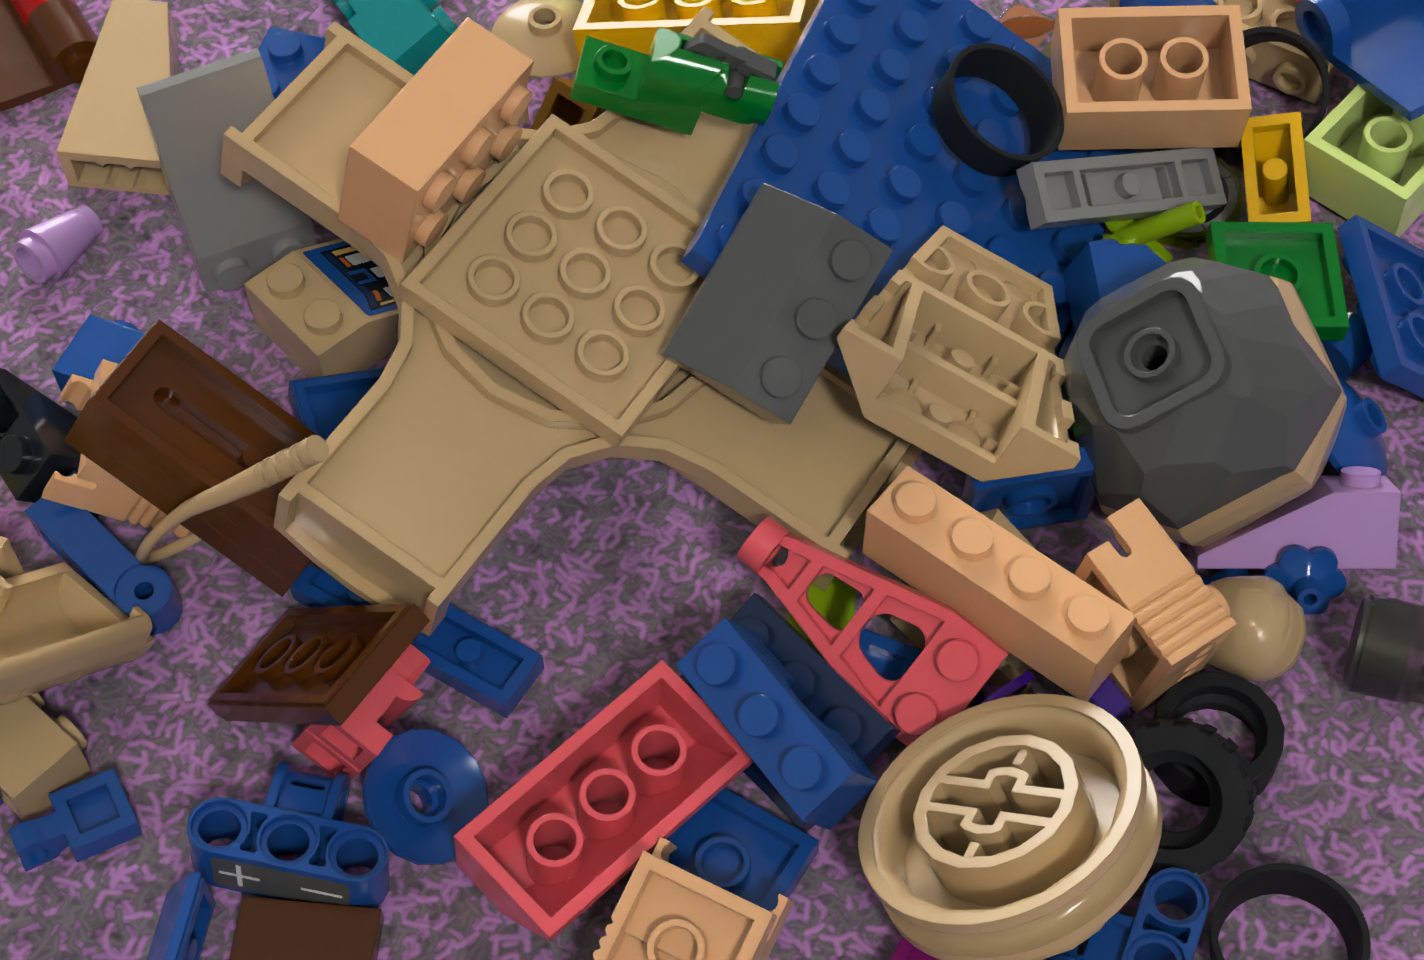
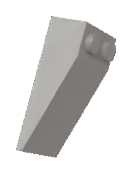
(225, 227)

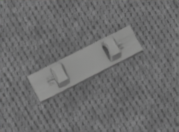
(1119, 186)

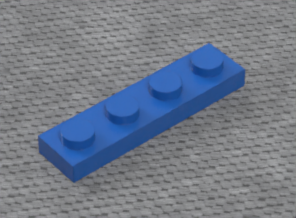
(460, 649)

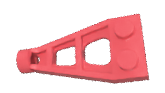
(941, 679)

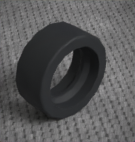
(1237, 698)

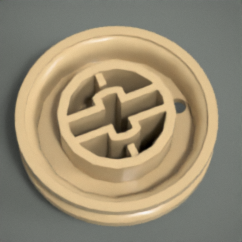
(1011, 829)

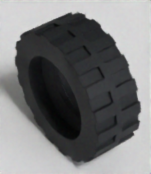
(1229, 787)

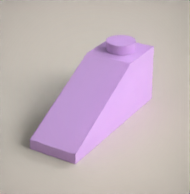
(1346, 513)

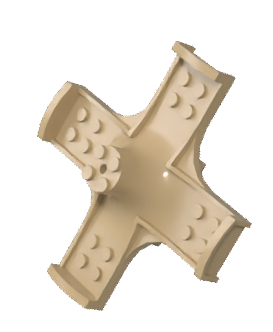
(538, 344)

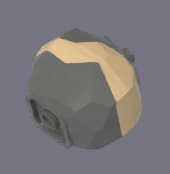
(1202, 397)

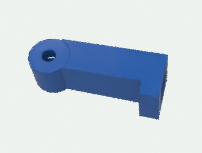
(106, 562)

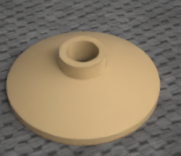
(548, 45)

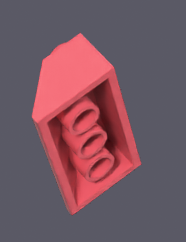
(599, 803)

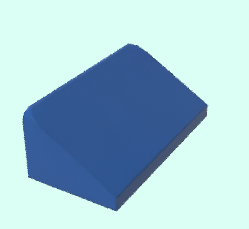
(183, 920)

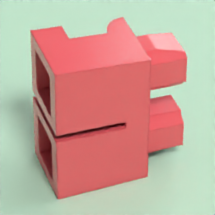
(364, 732)

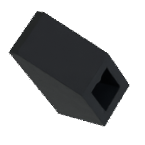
(32, 439)

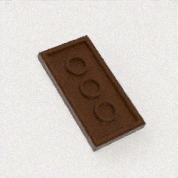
(317, 664)

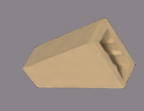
(107, 130)

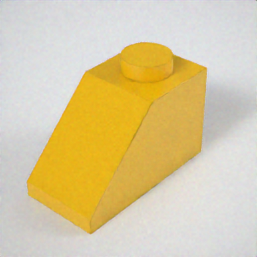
(1275, 169)

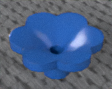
(1308, 576)

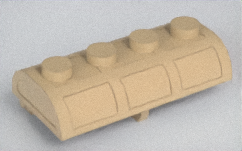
(61, 631)

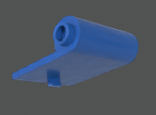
(1372, 44)

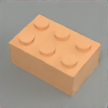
(1151, 77)
(435, 141)

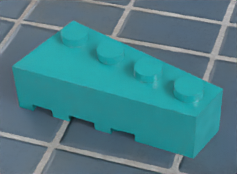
(400, 29)

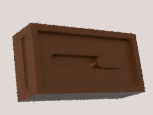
(183, 423)

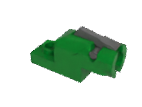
(678, 80)

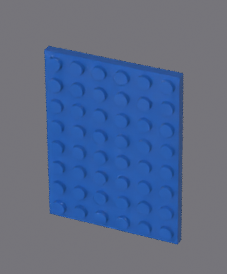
(863, 142)

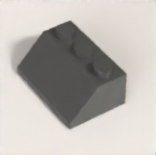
(776, 303)

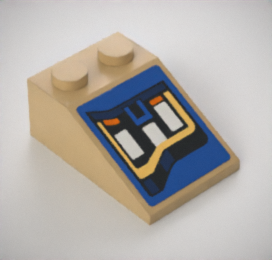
(326, 309)

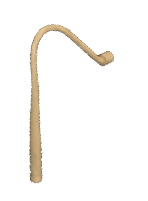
(251, 480)

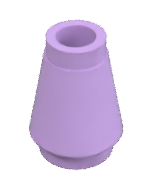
(56, 243)

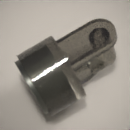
(1387, 650)

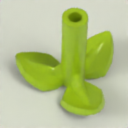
(1157, 226)

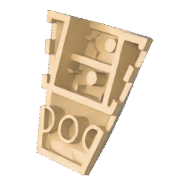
(965, 362)

